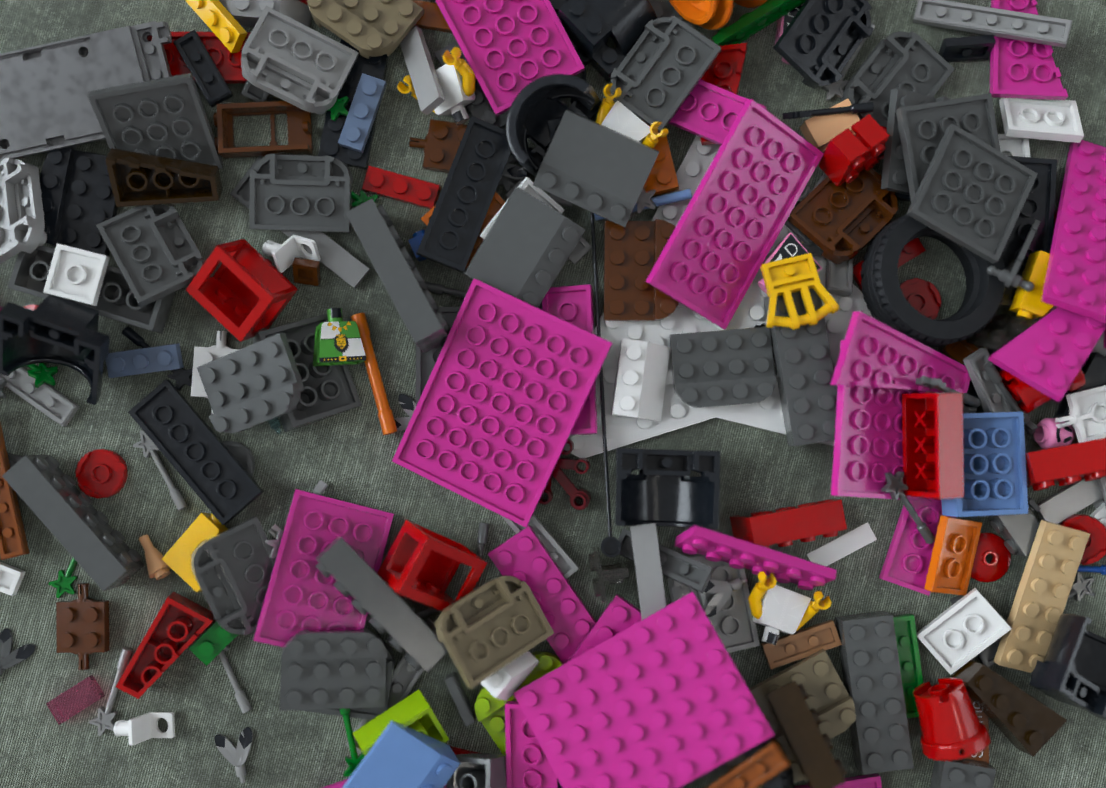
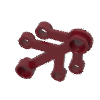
(566, 483)

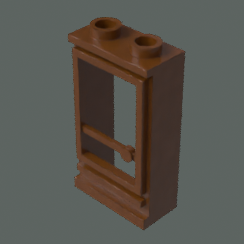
(298, 123)

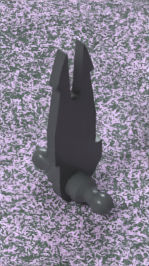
(1010, 277)

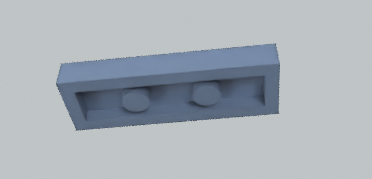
(362, 113)
(144, 360)

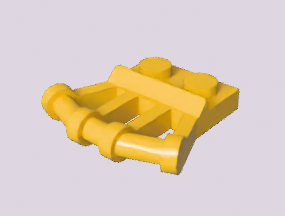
(791, 276)

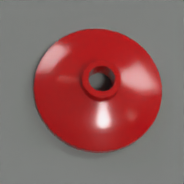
(1001, 558)

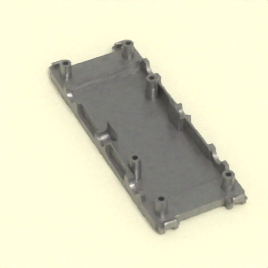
(49, 85)

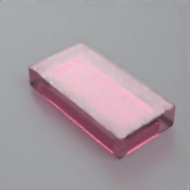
(75, 699)

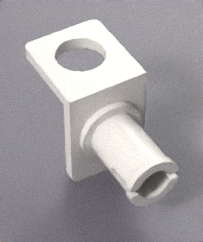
(292, 248)
(145, 727)

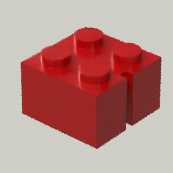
(851, 154)

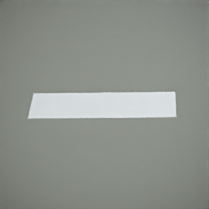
(843, 545)

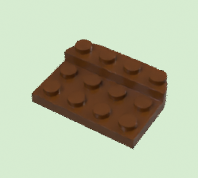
(845, 216)
(628, 261)

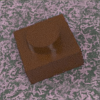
(306, 271)
(959, 350)

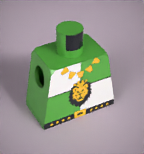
(337, 341)

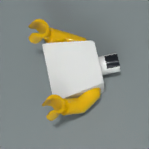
(457, 85)
(622, 120)
(781, 608)

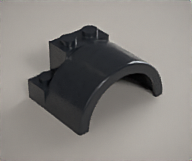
(595, 21)
(542, 102)
(54, 334)
(664, 489)
(1074, 666)

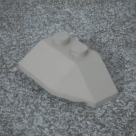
(248, 11)

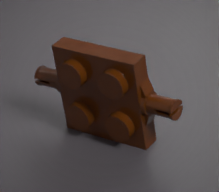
(440, 144)
(82, 626)

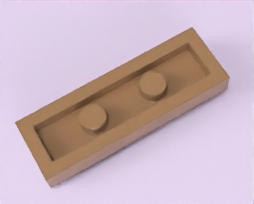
(801, 644)

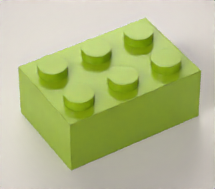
(410, 712)

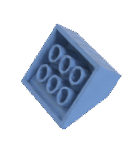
(992, 466)
(405, 761)

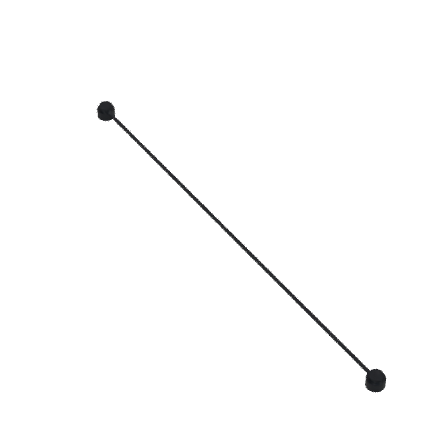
(610, 545)

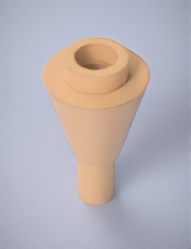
(155, 565)

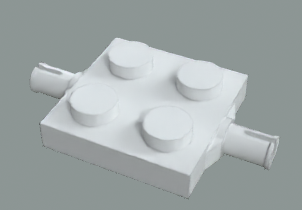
(205, 355)
(1086, 414)

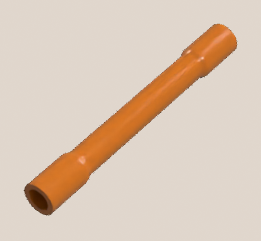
(384, 412)

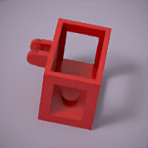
(244, 291)
(425, 563)

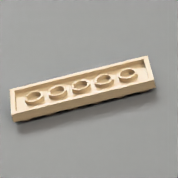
(1041, 595)

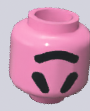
(1049, 436)

